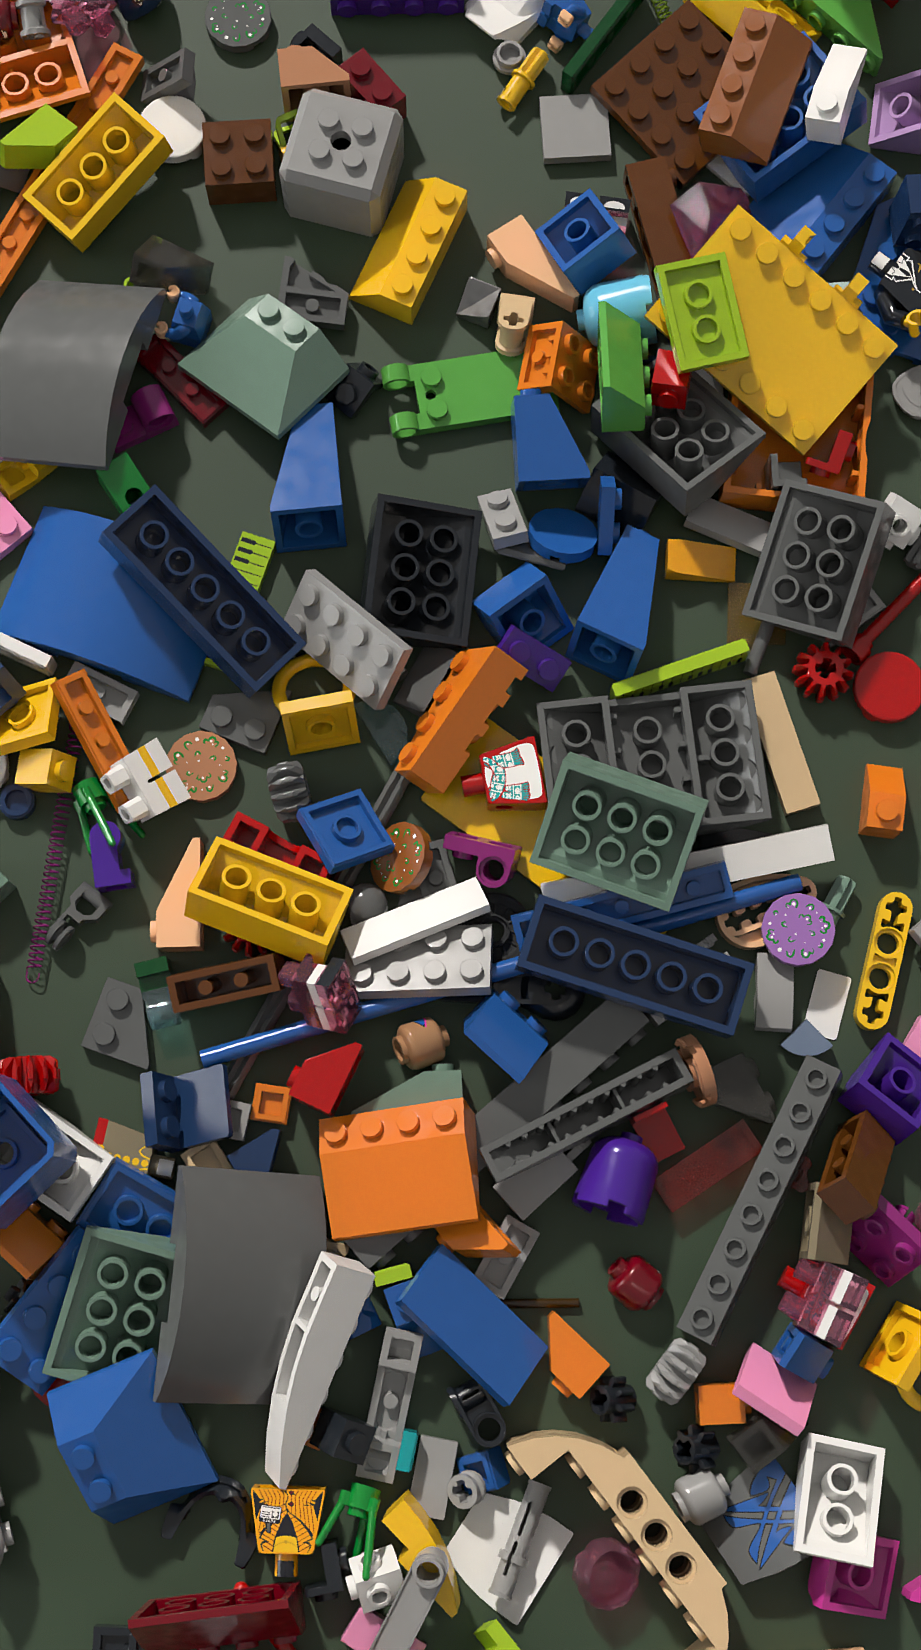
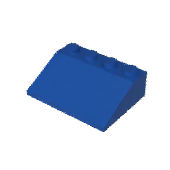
(792, 148)
(828, 197)

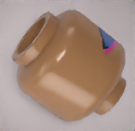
(420, 1043)

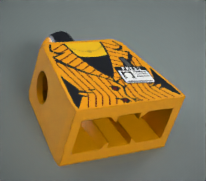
(287, 1522)

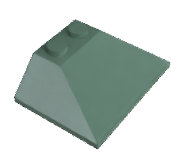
(267, 364)

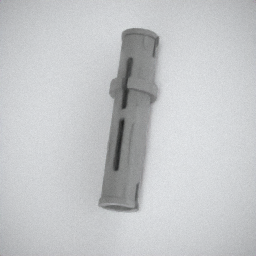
(519, 1540)

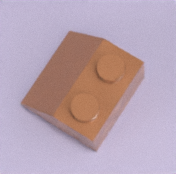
(308, 69)

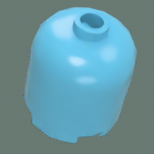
(627, 295)

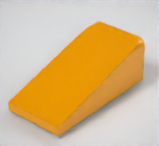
(699, 561)

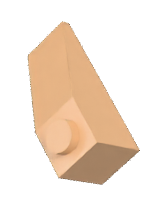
(528, 263)
(172, 929)

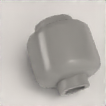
(700, 1496)

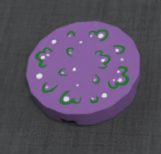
(798, 929)

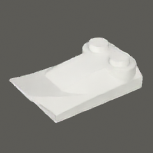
(505, 18)

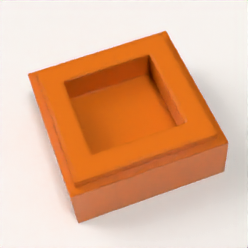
(271, 1104)

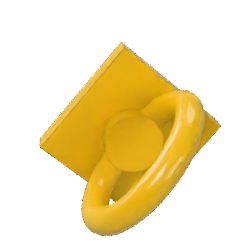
(317, 720)
(897, 1352)

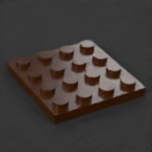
(662, 86)

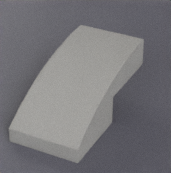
(773, 994)

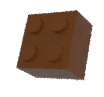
(239, 161)

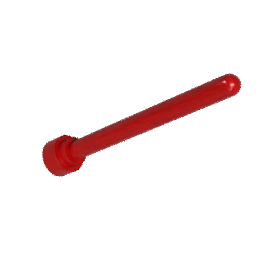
(863, 641)

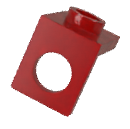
(658, 1131)

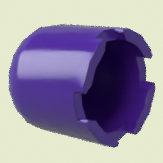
(618, 1179)

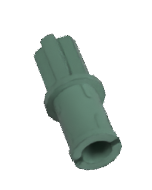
(839, 896)

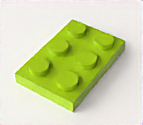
(701, 312)

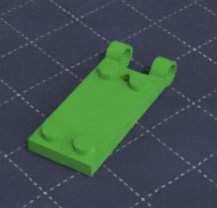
(466, 388)

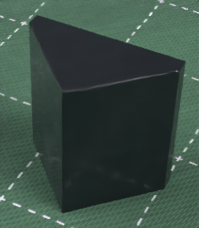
(638, 496)

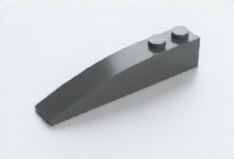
(587, 1116)

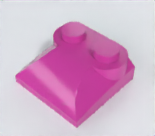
(853, 1587)

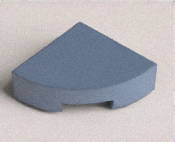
(806, 1041)

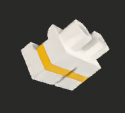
(132, 776)

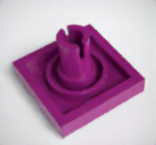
(887, 1242)

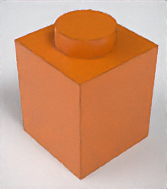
(718, 1405)

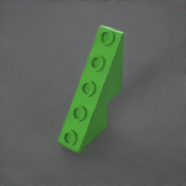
(844, 24)

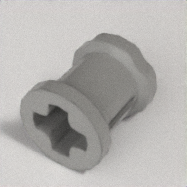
(33, 19)

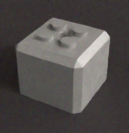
(346, 186)

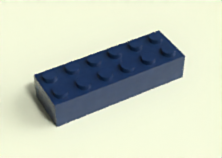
(201, 591)
(635, 967)

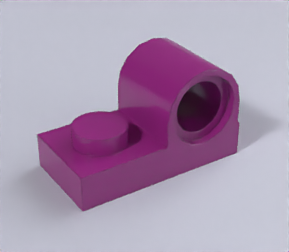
(146, 417)
(467, 845)

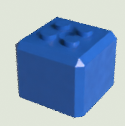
(39, 1150)

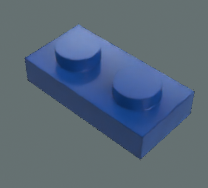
(609, 500)

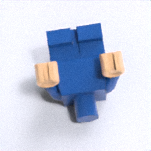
(567, 21)
(190, 320)

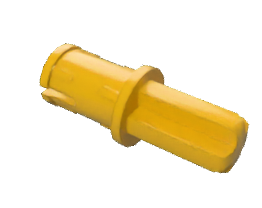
(523, 79)

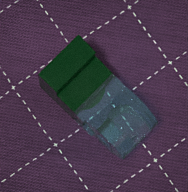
(155, 992)

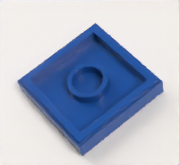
(345, 831)

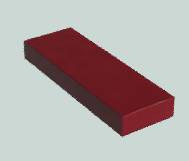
(162, 365)

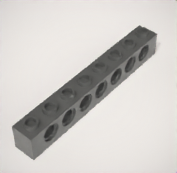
(760, 1201)

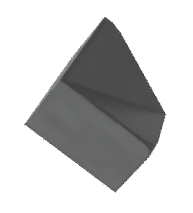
(479, 302)

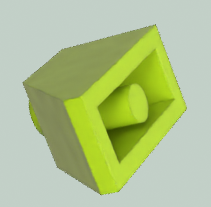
(36, 140)

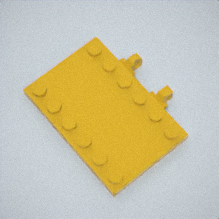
(801, 334)

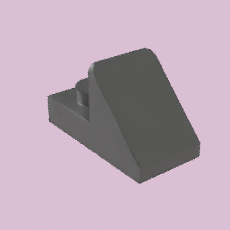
(170, 77)

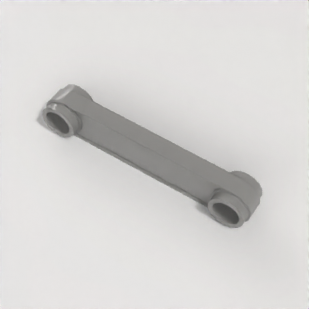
(412, 1602)

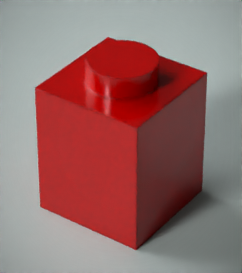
(668, 386)

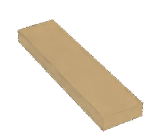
(782, 747)

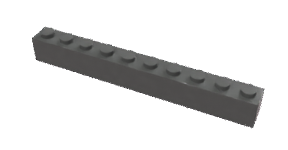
(551, 1078)

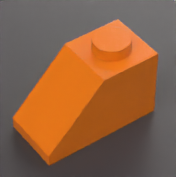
(882, 802)
(478, 1239)
(572, 1358)

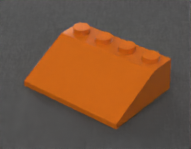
(400, 1169)

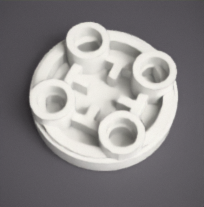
(181, 125)

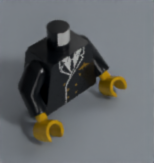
(899, 290)

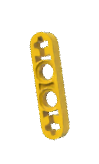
(878, 960)

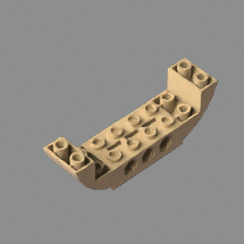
(612, 1474)

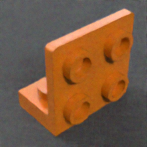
(561, 363)

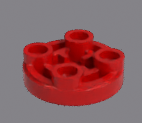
(888, 687)

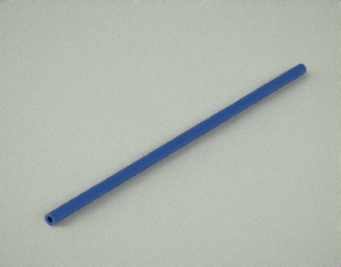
(500, 971)

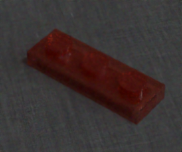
(707, 1165)

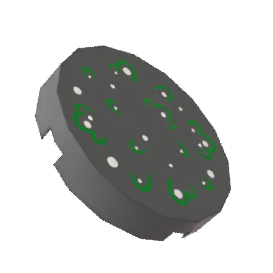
(238, 23)

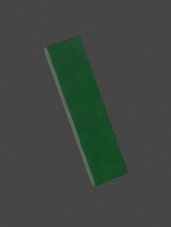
(597, 43)

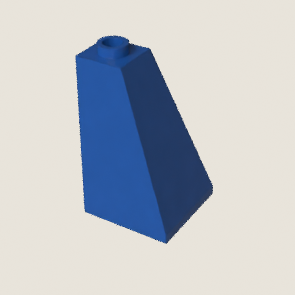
(308, 489)
(617, 614)

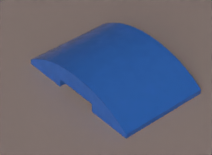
(88, 608)

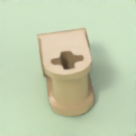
(513, 322)

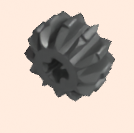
(288, 790)

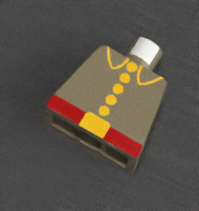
(131, 1148)

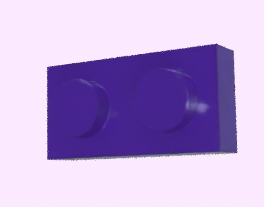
(542, 662)

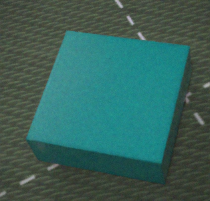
(407, 1450)

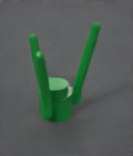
(91, 799)
(364, 1505)

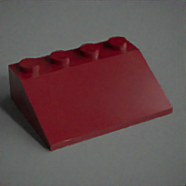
(222, 1618)

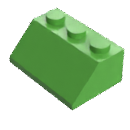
(622, 371)

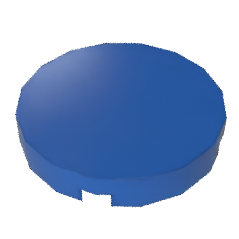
(562, 535)

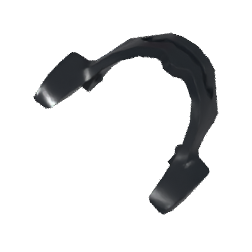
(225, 1490)

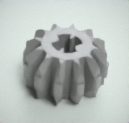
(675, 1371)

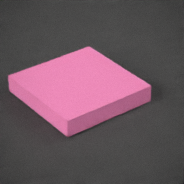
(774, 1390)

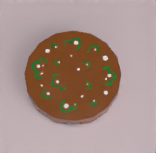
(407, 863)

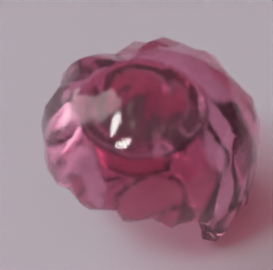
(606, 1573)

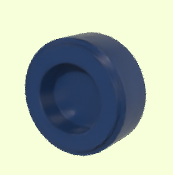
(17, 802)

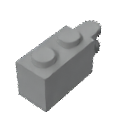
(532, 1187)

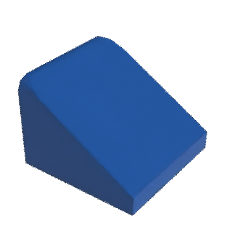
(489, 1464)

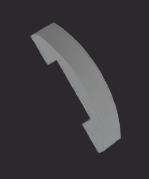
(391, 1402)

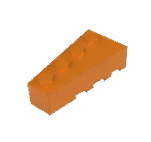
(457, 716)

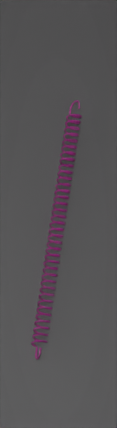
(50, 871)

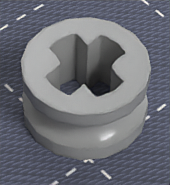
(472, 1480)

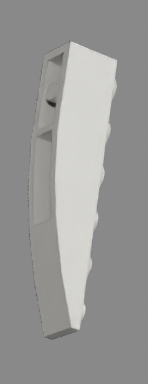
(311, 1357)

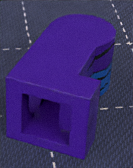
(108, 862)

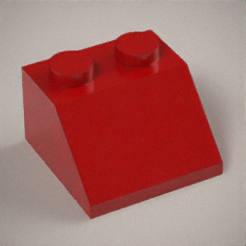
(325, 1078)

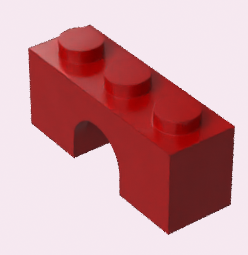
(260, 838)

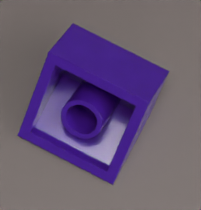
(888, 1088)

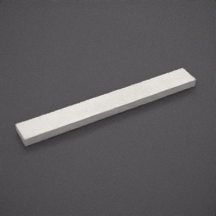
(742, 859)

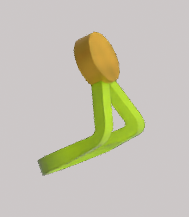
(280, 131)

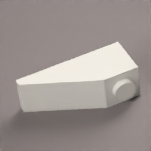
(834, 94)

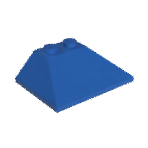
(123, 1444)

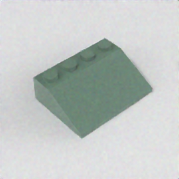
(618, 831)
(112, 1302)

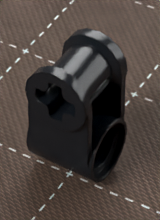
(476, 1409)

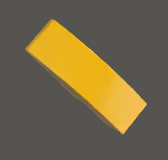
(417, 1531)

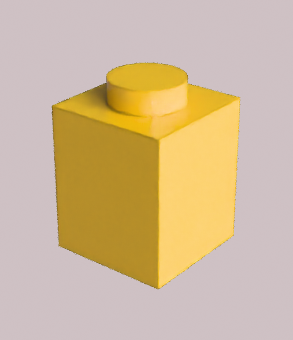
(45, 770)

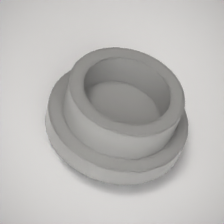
(508, 56)

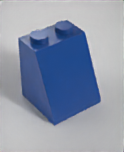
(543, 446)

